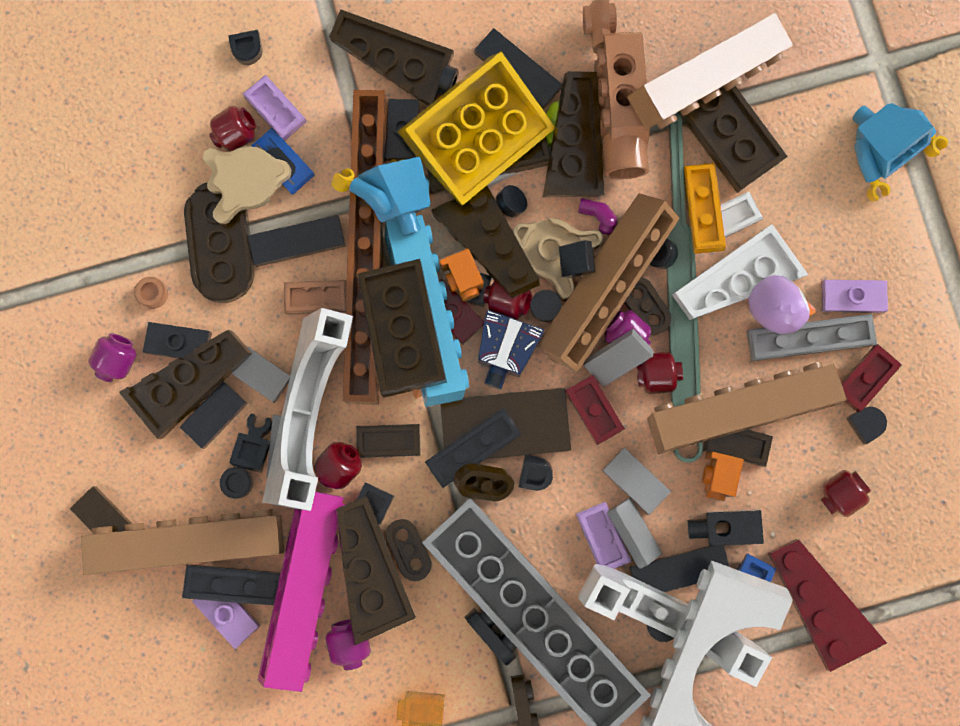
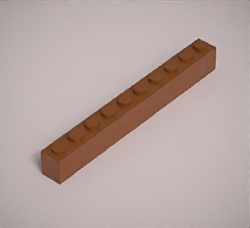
(364, 245)

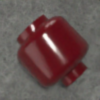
(232, 128)
(503, 304)
(659, 373)
(338, 465)
(845, 493)

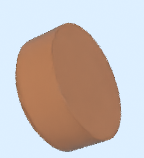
(151, 292)

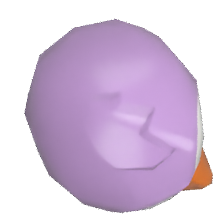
(779, 305)

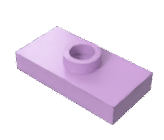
(274, 107)
(854, 296)
(603, 537)
(229, 619)

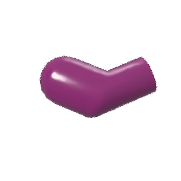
(602, 212)

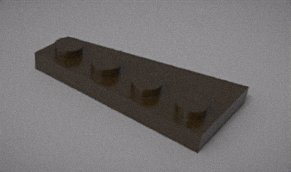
(396, 55)
(576, 146)
(490, 239)
(176, 390)
(371, 579)

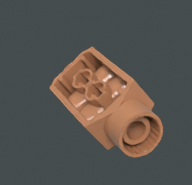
(621, 72)

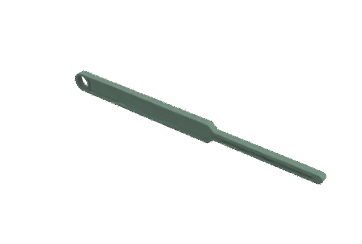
(682, 331)

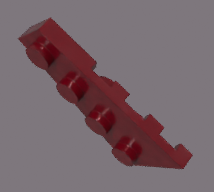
(826, 611)

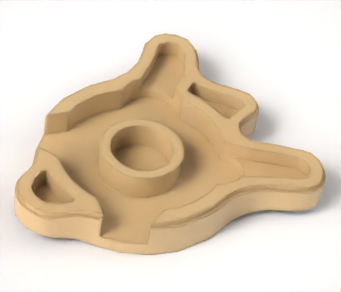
(244, 178)
(541, 245)

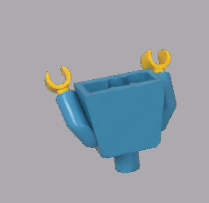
(890, 140)
(391, 190)

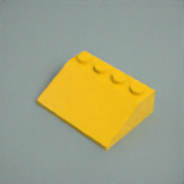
(477, 128)

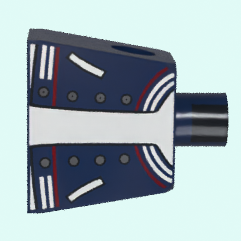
(506, 347)

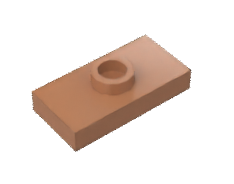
(312, 295)

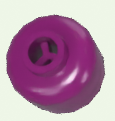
(625, 322)
(112, 357)
(342, 648)

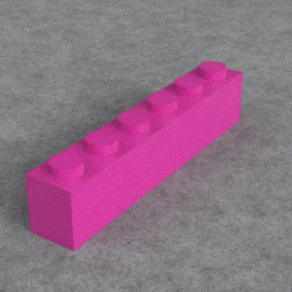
(300, 595)

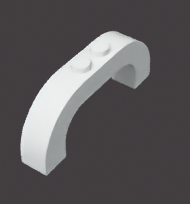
(614, 592)

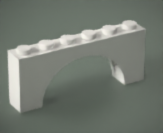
(291, 473)
(724, 605)

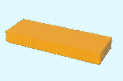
(704, 208)

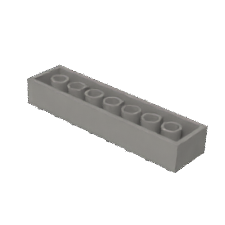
(535, 618)

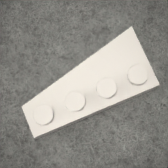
(738, 274)

